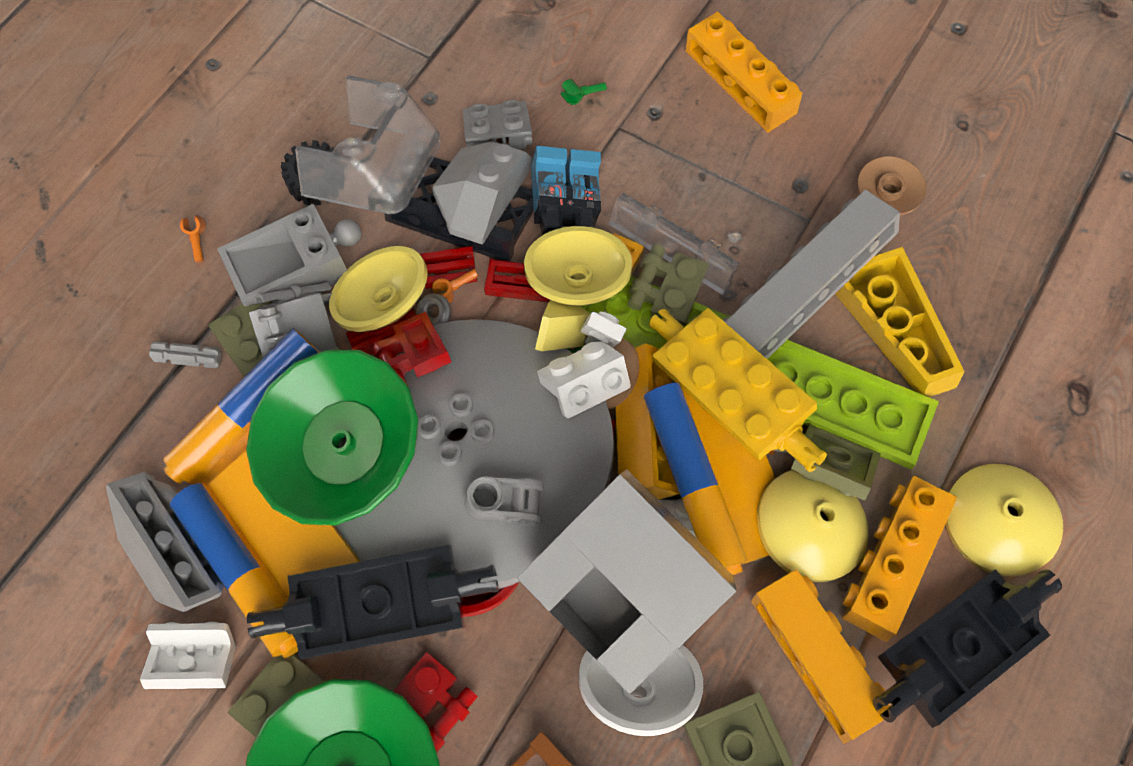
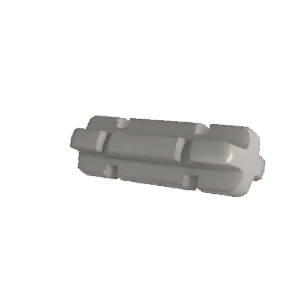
(185, 354)

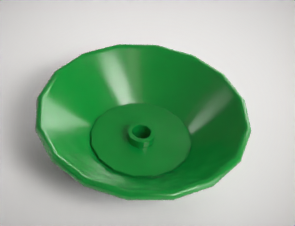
(299, 429)
(344, 726)

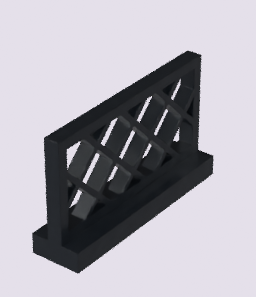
(427, 219)

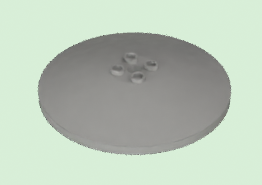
(511, 434)

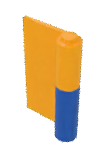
(225, 429)
(713, 475)
(255, 545)

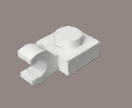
(604, 328)

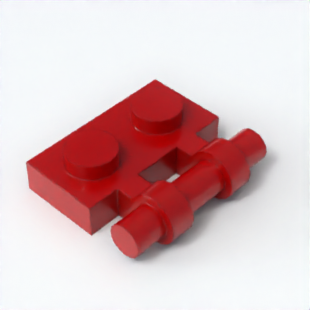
(420, 343)
(426, 687)

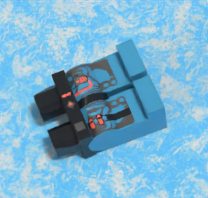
(564, 188)

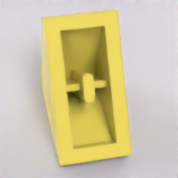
(561, 327)

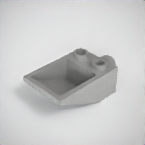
(284, 254)

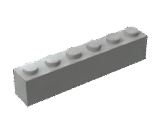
(815, 273)

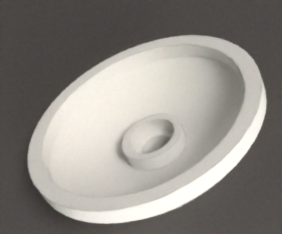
(667, 694)

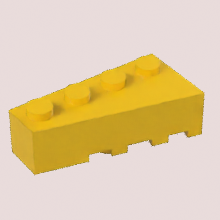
(902, 322)

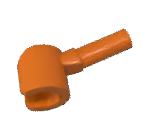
(194, 235)
(444, 285)

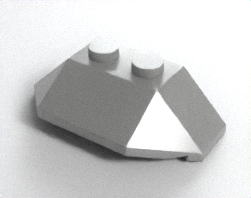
(480, 187)
(160, 544)

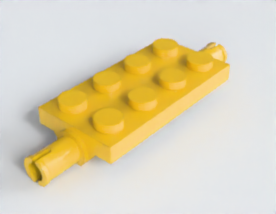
(737, 386)

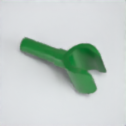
(573, 93)

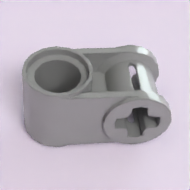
(508, 500)

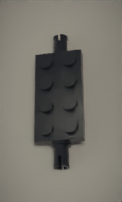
(374, 602)
(965, 646)

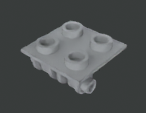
(498, 121)
(303, 314)

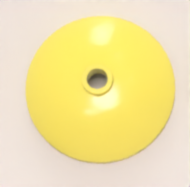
(578, 265)
(378, 289)
(990, 534)
(798, 535)

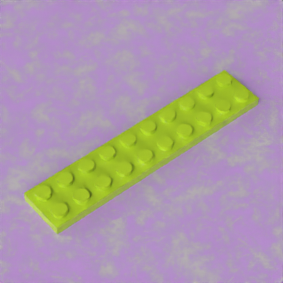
(847, 398)

